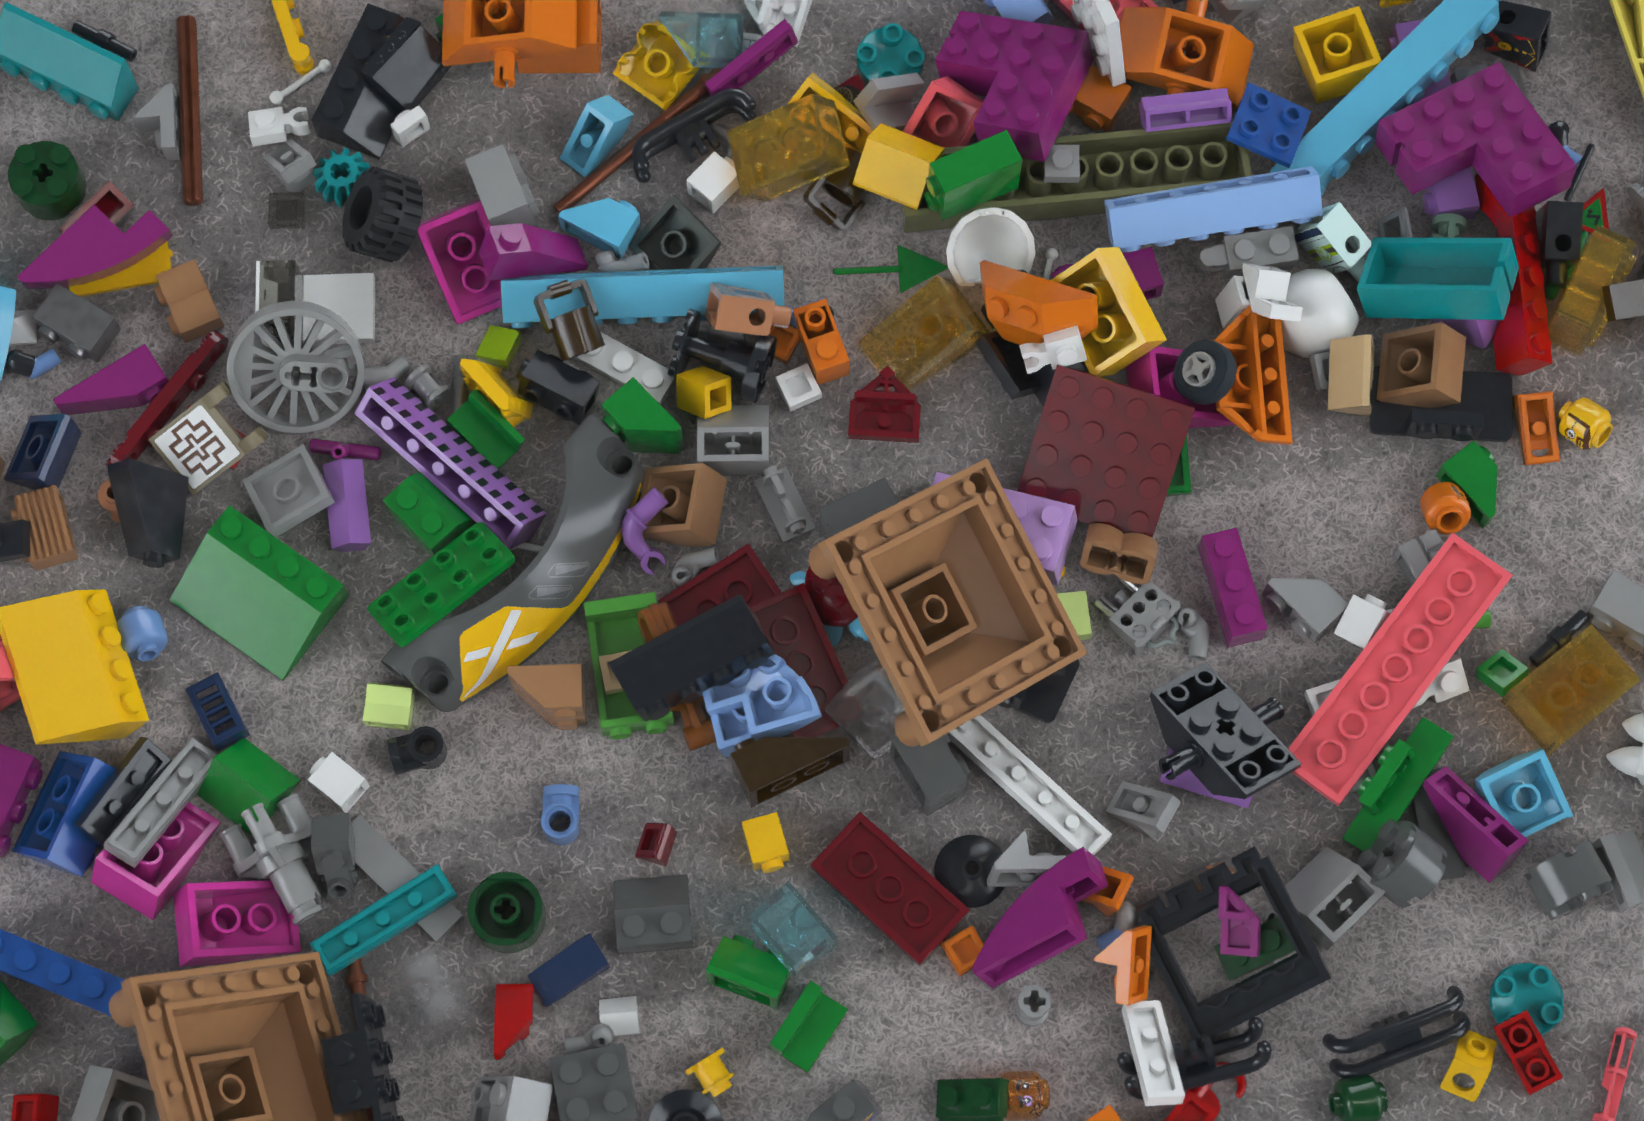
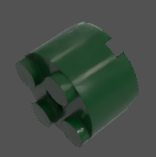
(46, 180)
(492, 897)

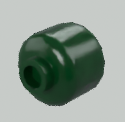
(1358, 1099)

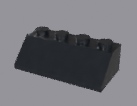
(351, 108)
(692, 658)

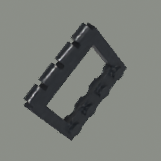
(1255, 993)

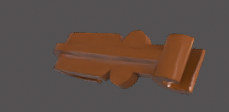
(698, 731)

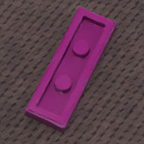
(754, 59)

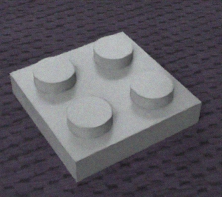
(288, 491)

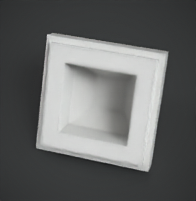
(24, 328)

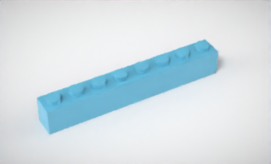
(1393, 85)
(635, 293)

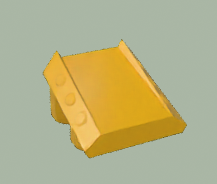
(656, 65)
(496, 390)

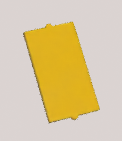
(138, 275)

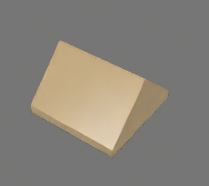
(1351, 374)

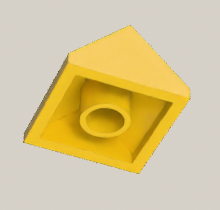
(896, 165)

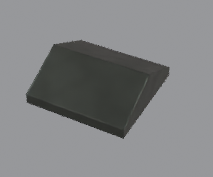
(676, 239)

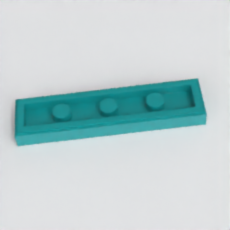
(383, 920)

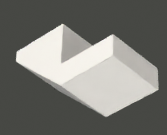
(1268, 292)

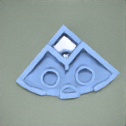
(760, 705)

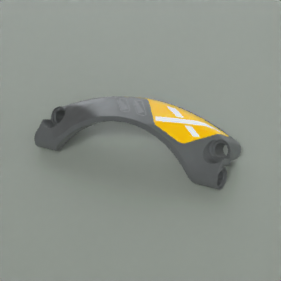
(510, 628)

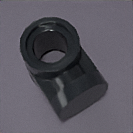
(405, 748)

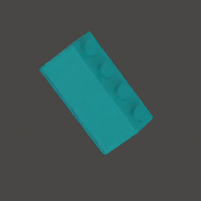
(64, 64)

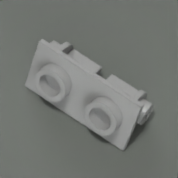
(784, 503)

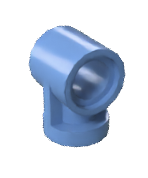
(561, 801)

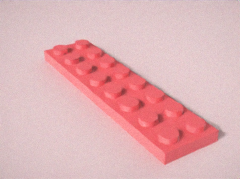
(1396, 668)

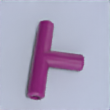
(343, 449)

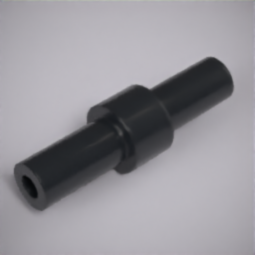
(104, 40)
(1559, 638)

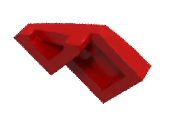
(512, 1015)

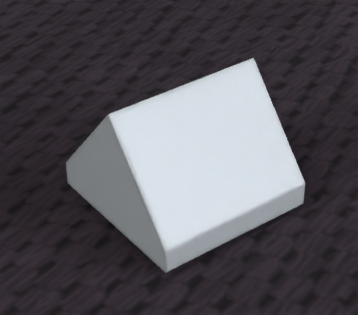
(620, 1015)

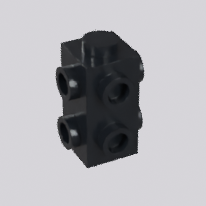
(557, 386)

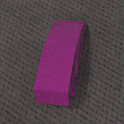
(94, 250)
(1041, 919)

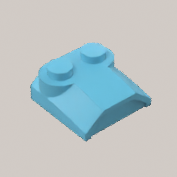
(1524, 792)

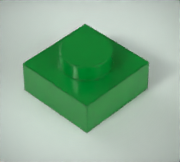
(1501, 672)

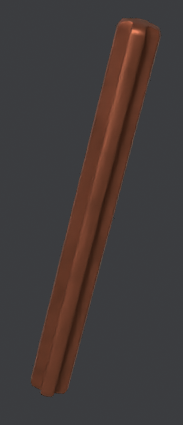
(189, 110)

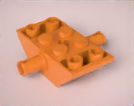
(506, 31)
(1214, 51)

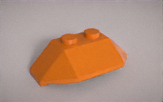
(1030, 306)
(1260, 390)

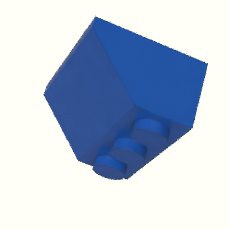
(50, 828)

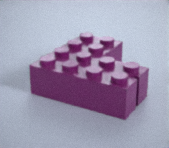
(1023, 71)
(1479, 125)

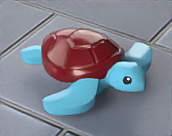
(830, 605)

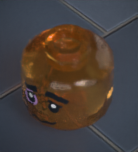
(1026, 1095)

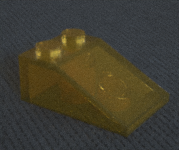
(925, 333)

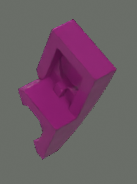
(1238, 925)

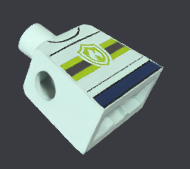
(1334, 241)

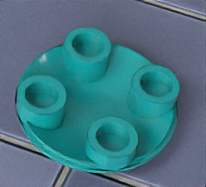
(889, 53)
(1530, 989)

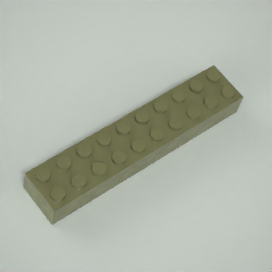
(1110, 168)

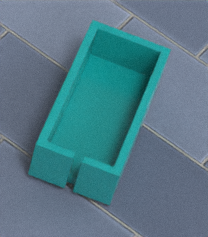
(1438, 278)

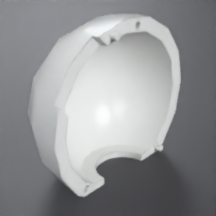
(991, 236)
(1325, 313)

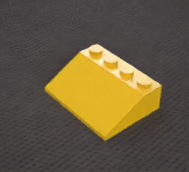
(72, 668)

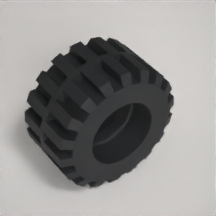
(382, 214)

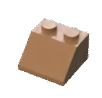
(1422, 366)
(693, 507)
(553, 692)

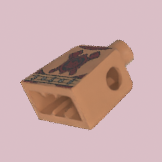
(730, 309)

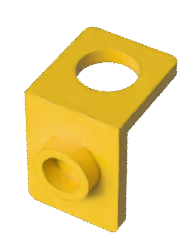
(1472, 1057)

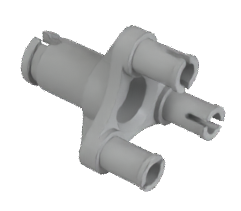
(278, 856)

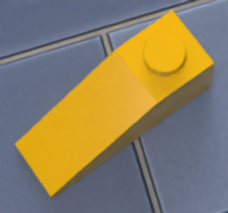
(852, 123)

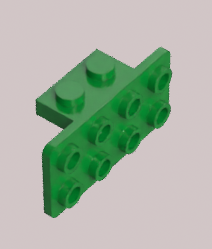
(441, 584)

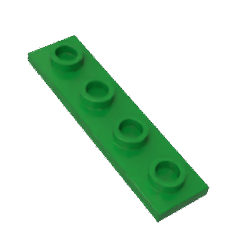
(1396, 781)

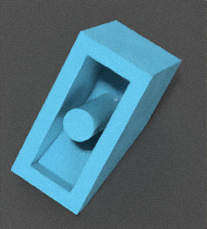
(596, 134)
(603, 224)

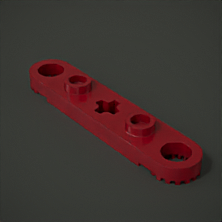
(188, 378)

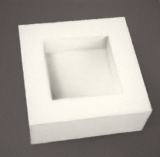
(410, 125)
(798, 387)

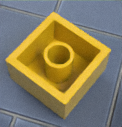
(1335, 53)

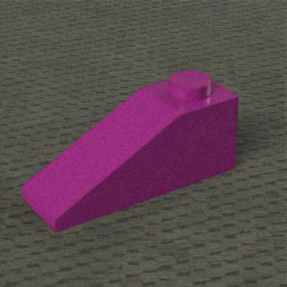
(529, 251)
(121, 385)
(1474, 826)

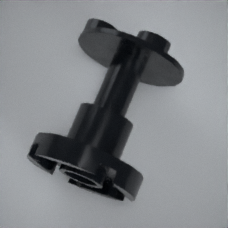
(735, 359)

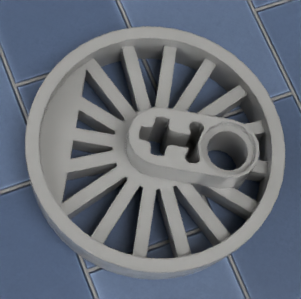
(278, 364)

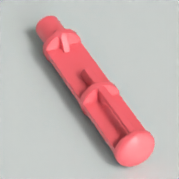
(1615, 1077)

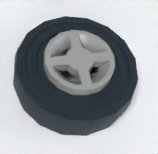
(1193, 368)

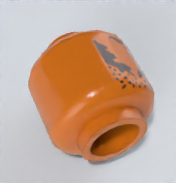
(1445, 508)

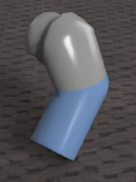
(1125, 920)

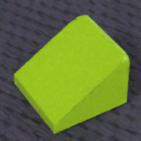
(499, 346)

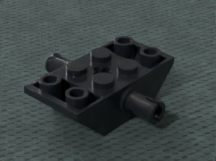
(1219, 735)

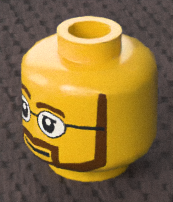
(1585, 423)

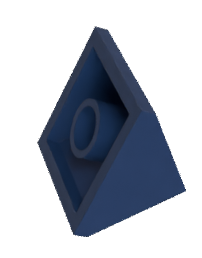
(43, 451)

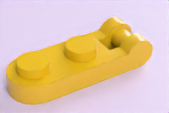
(292, 32)

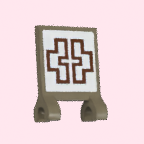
(203, 441)

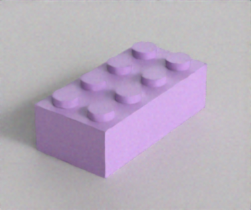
(1046, 524)

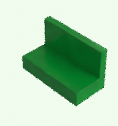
(486, 430)
(808, 1027)

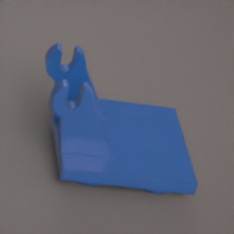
(1268, 125)

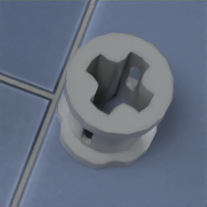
(428, 387)
(1024, 1011)

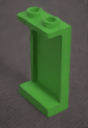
(612, 630)

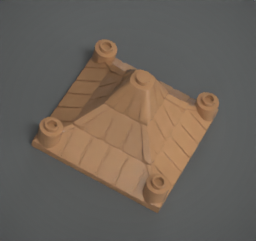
(951, 601)
(236, 1039)

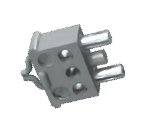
(1144, 626)

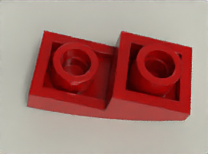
(1527, 1052)

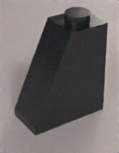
(149, 510)

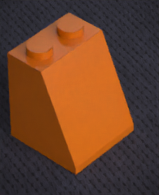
(588, 53)

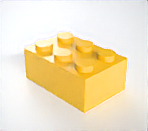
(1124, 316)

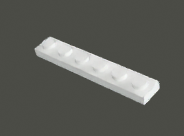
(1029, 785)

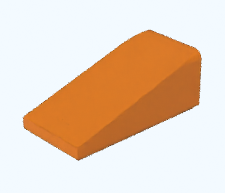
(1537, 426)

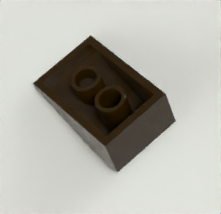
(782, 763)

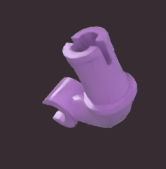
(635, 523)

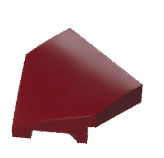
(885, 411)

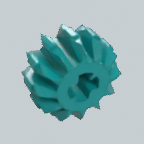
(337, 166)

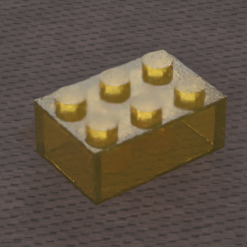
(788, 148)
(1581, 307)
(1570, 690)

